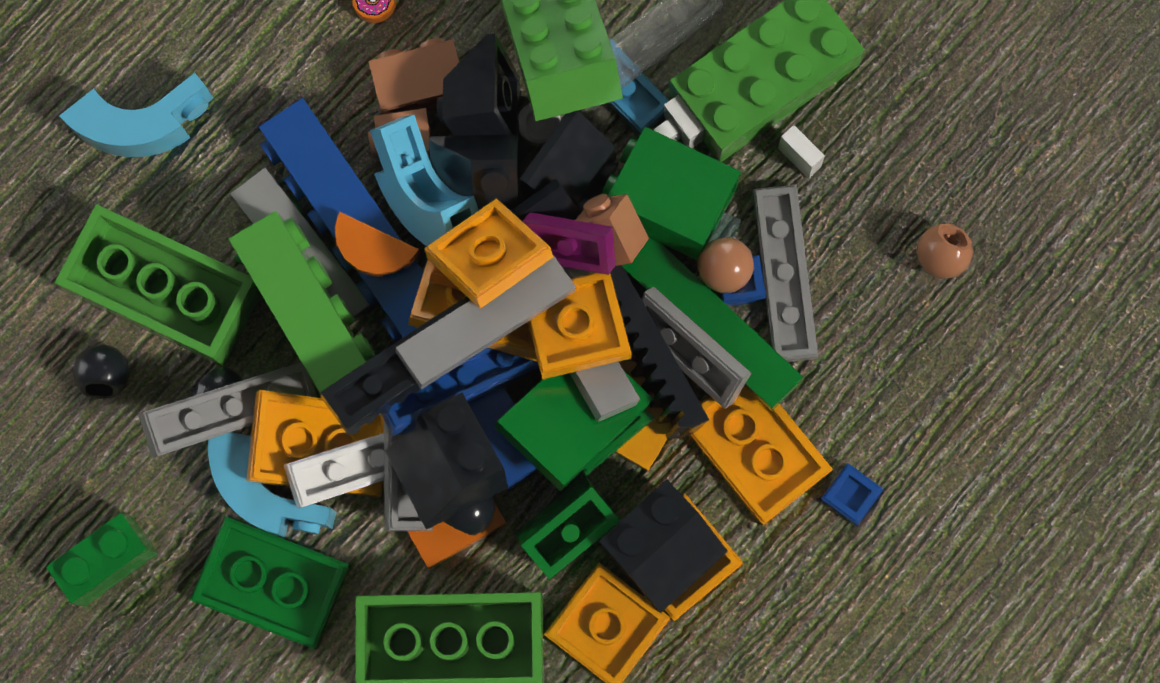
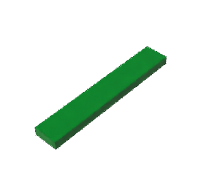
(770, 375)

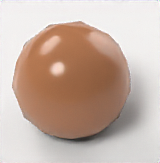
(944, 251)
(725, 265)

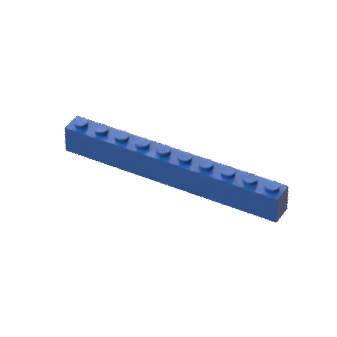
(332, 186)

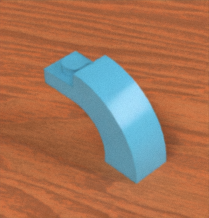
(141, 130)
(411, 184)
(254, 501)

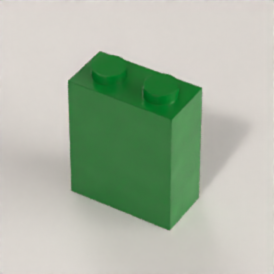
(674, 190)

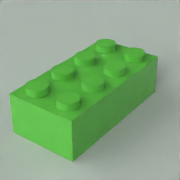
(562, 55)
(766, 72)
(159, 285)
(299, 299)
(450, 638)

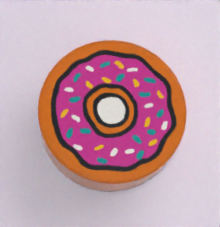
(374, 10)

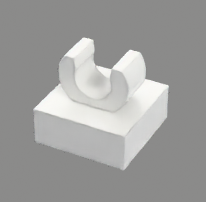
(680, 123)

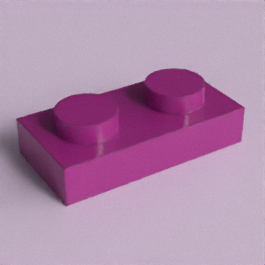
(576, 242)

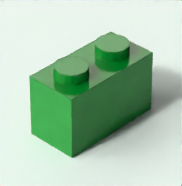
(566, 527)
(102, 560)

